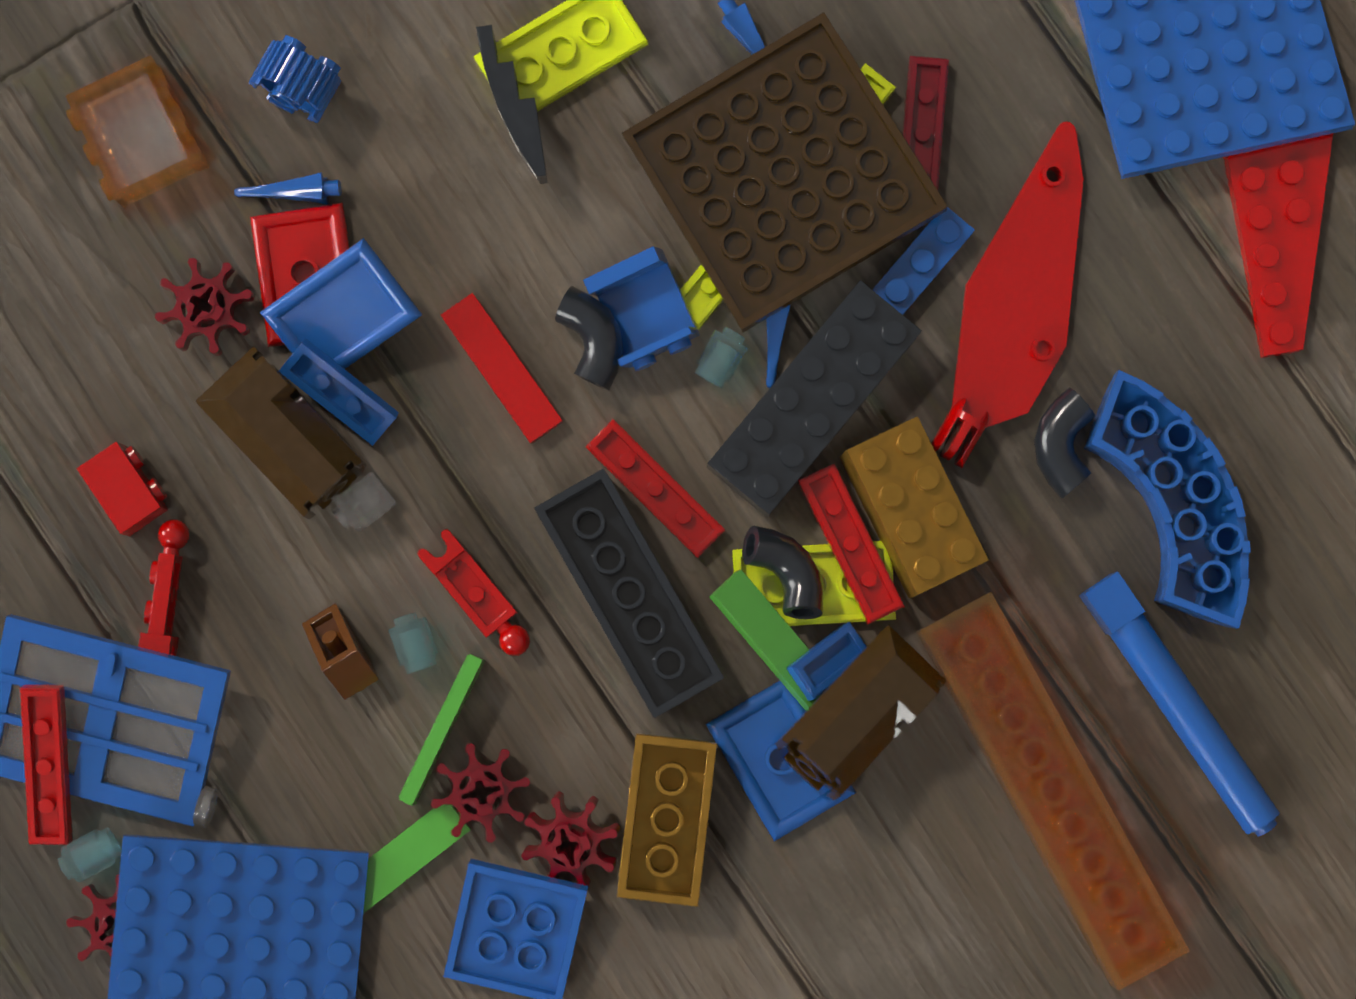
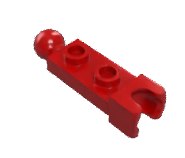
(165, 577)
(476, 594)

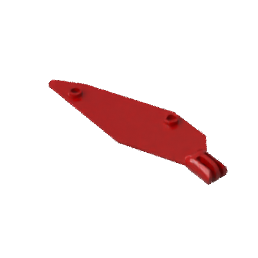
(1018, 301)

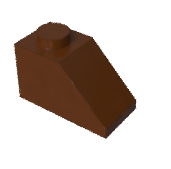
(339, 652)

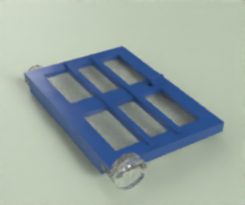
(133, 718)

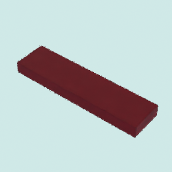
(925, 111)

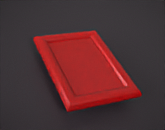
(293, 248)

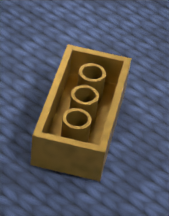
(913, 507)
(666, 819)

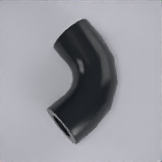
(599, 335)
(1056, 442)
(792, 565)

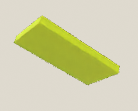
(568, 47)
(838, 600)

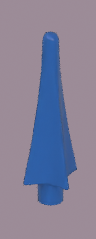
(741, 25)
(308, 188)
(775, 331)

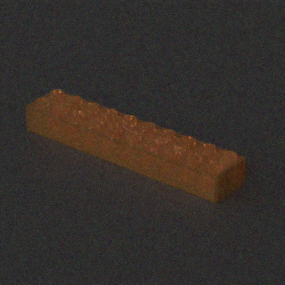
(1053, 791)

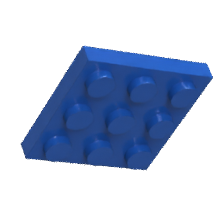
(515, 931)

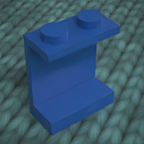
(646, 307)

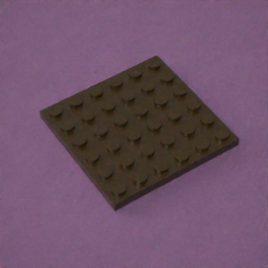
(784, 172)

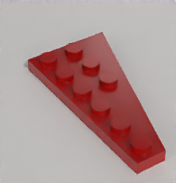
(1278, 221)

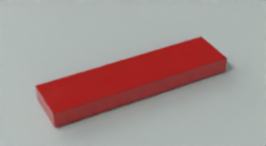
(501, 368)
(655, 488)
(850, 544)
(46, 764)

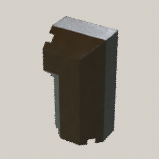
(281, 433)
(860, 713)

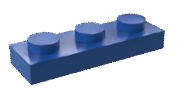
(923, 260)
(338, 391)

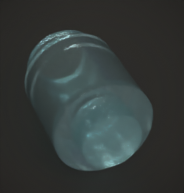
(721, 357)
(413, 643)
(89, 854)

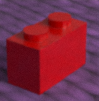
(123, 488)

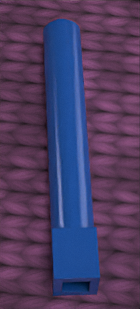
(1123, 619)

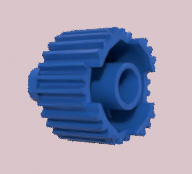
(296, 78)

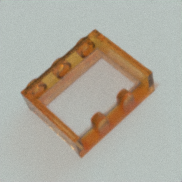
(135, 132)

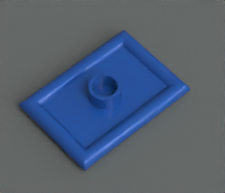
(344, 307)
(748, 744)

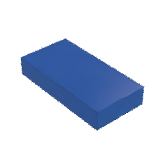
(826, 660)

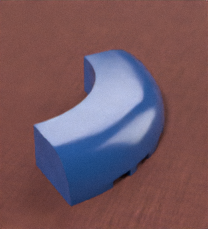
(1187, 494)

